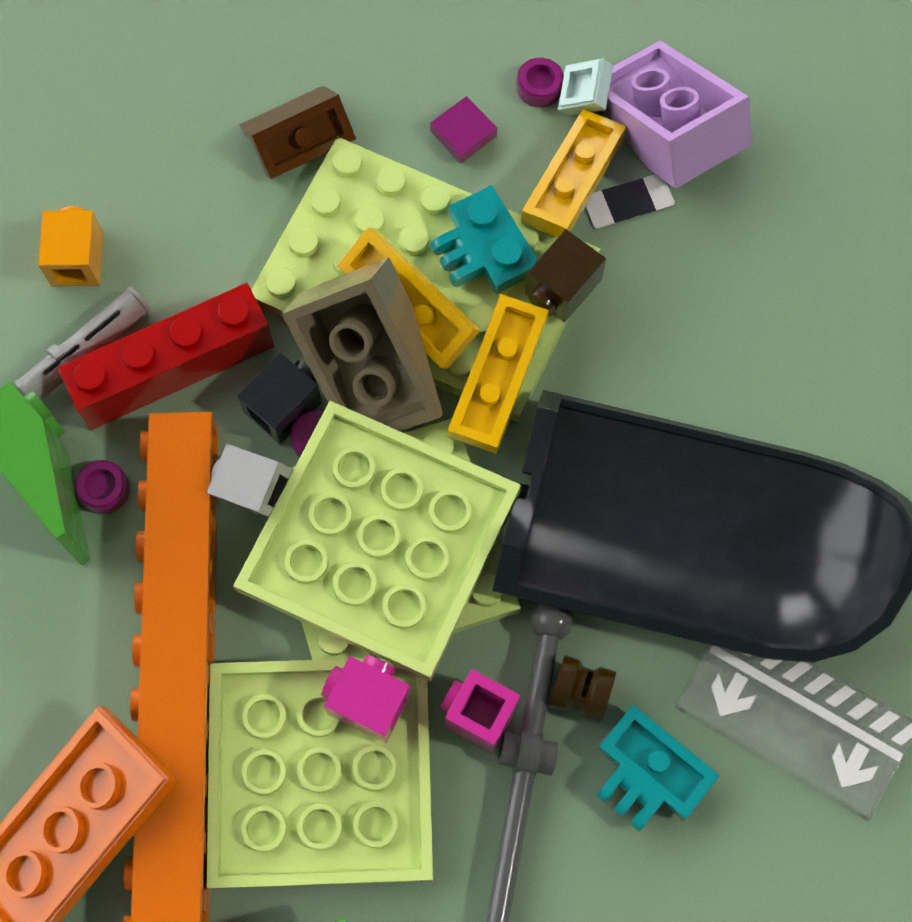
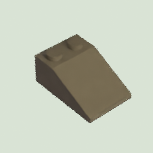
(366, 346)

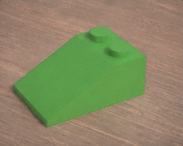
(40, 467)

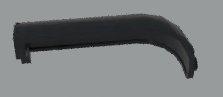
(704, 534)

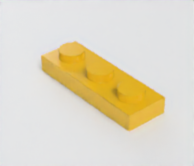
(573, 174)
(441, 324)
(498, 374)

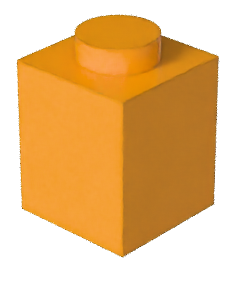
(71, 247)

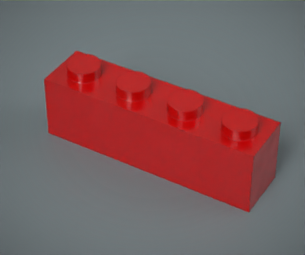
(167, 356)

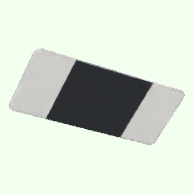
(629, 201)

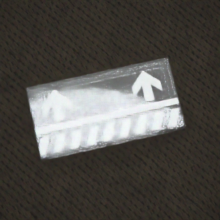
(802, 724)

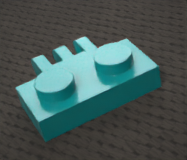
(484, 242)
(652, 769)

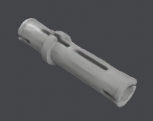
(93, 335)

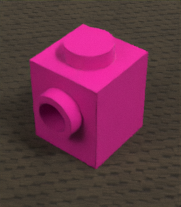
(366, 696)
(479, 709)

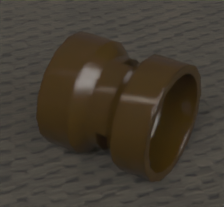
(570, 684)

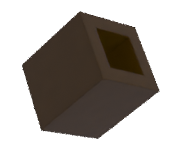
(564, 276)

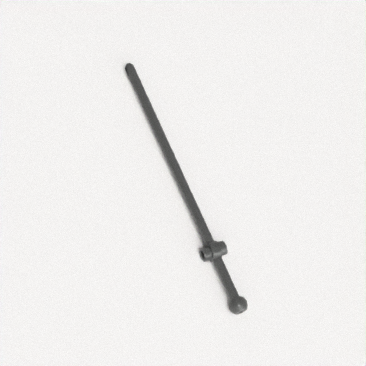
(527, 755)

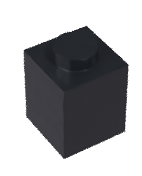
(280, 396)

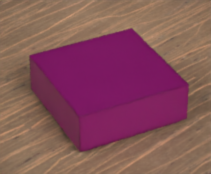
(463, 129)

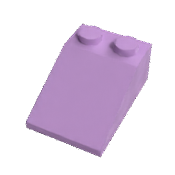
(677, 113)

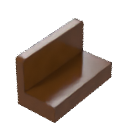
(298, 130)

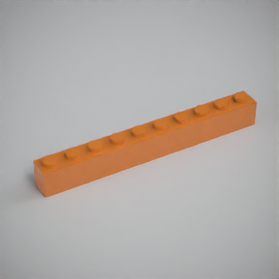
(174, 662)

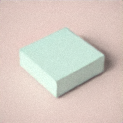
(585, 87)

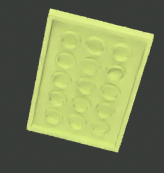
(410, 210)

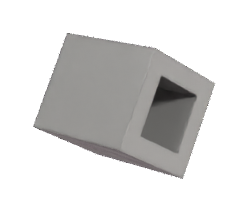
(248, 480)

